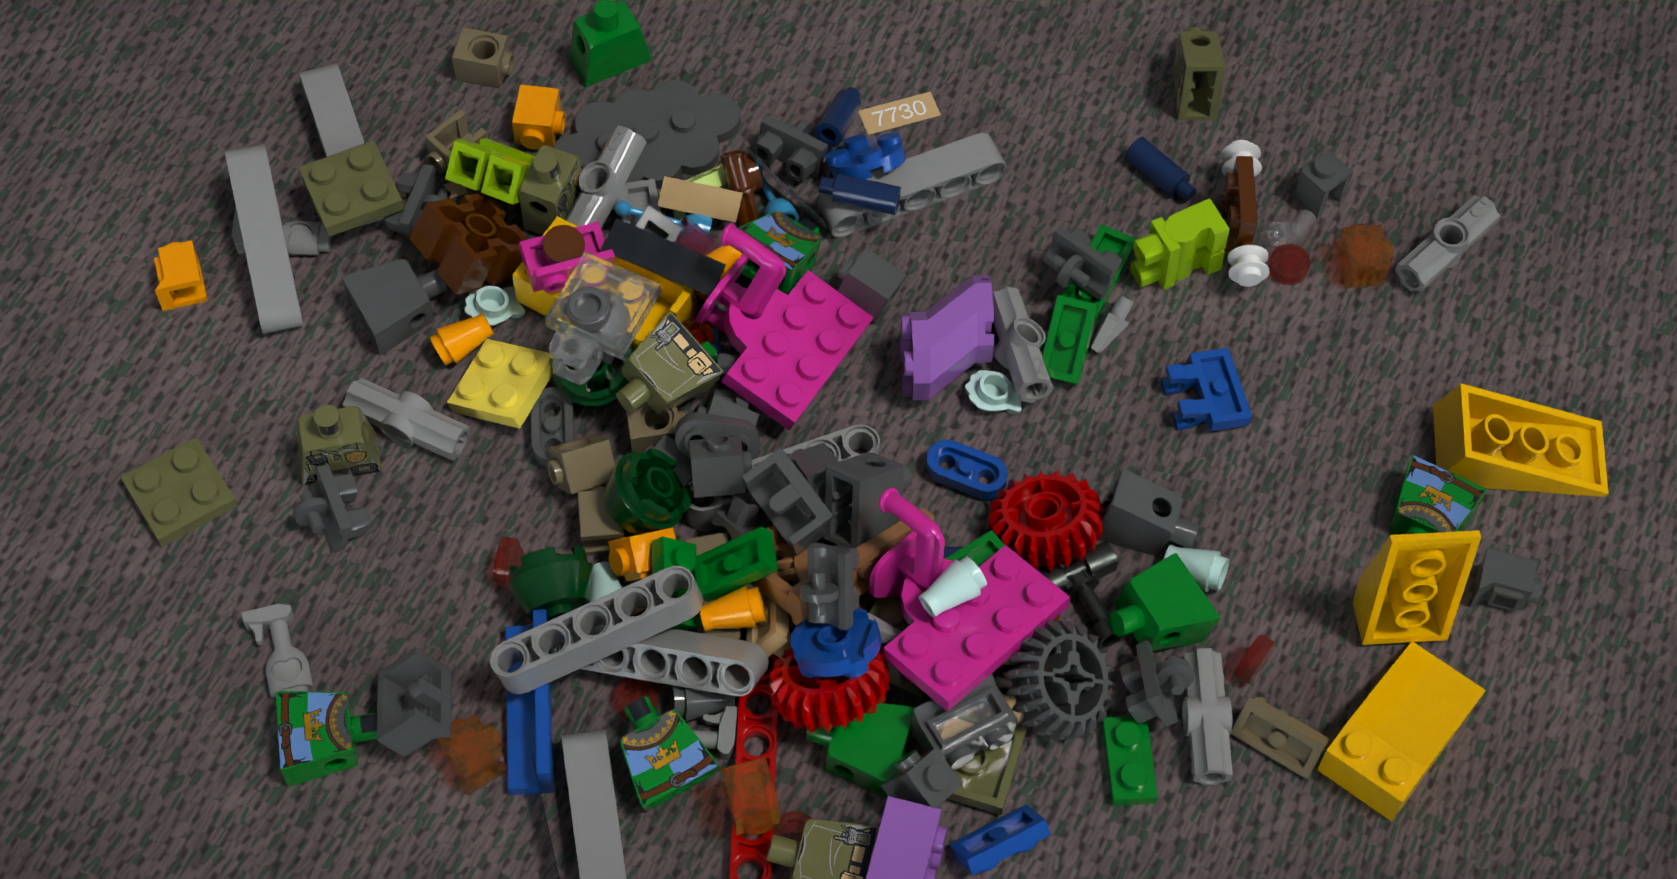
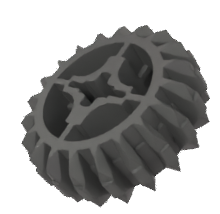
(1060, 681)

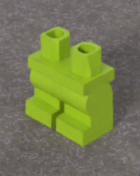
(489, 167)
(1180, 245)

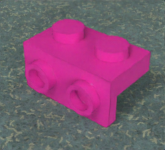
(554, 276)

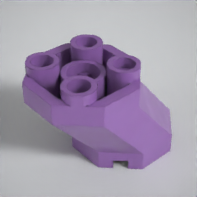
(947, 338)

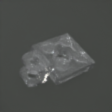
(582, 349)

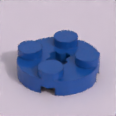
(865, 155)
(820, 655)

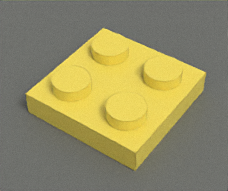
(502, 383)

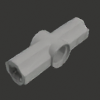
(605, 179)
(1434, 253)
(1020, 345)
(408, 419)
(1208, 719)

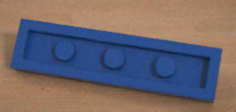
(529, 730)

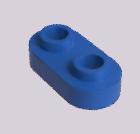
(968, 468)

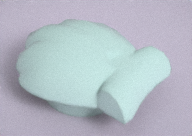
(494, 303)
(993, 392)

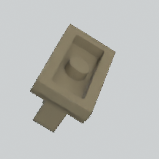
(1280, 736)

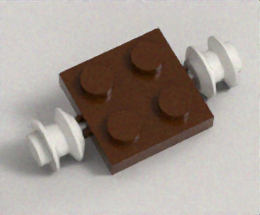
(1240, 212)

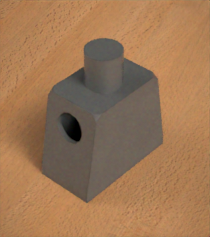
(392, 301)
(854, 497)
(1144, 516)

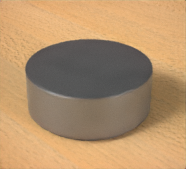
(588, 308)

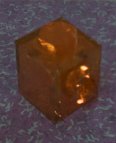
(1363, 255)
(473, 752)
(751, 797)

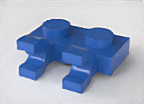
(1217, 387)

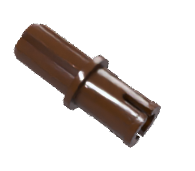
(739, 180)

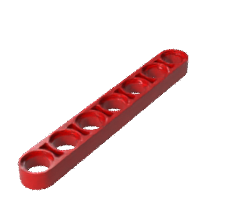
(751, 726)

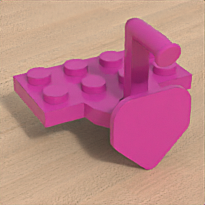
(783, 339)
(970, 641)

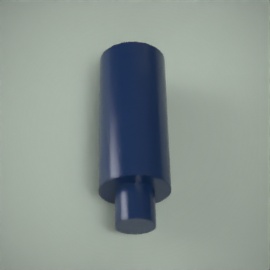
(838, 117)
(1160, 169)
(862, 193)

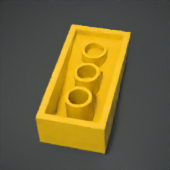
(1518, 444)
(1414, 587)
(1400, 730)

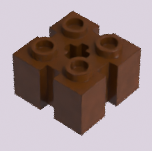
(469, 242)

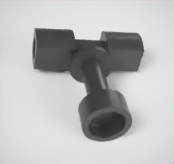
(1080, 582)

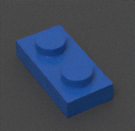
(1000, 839)

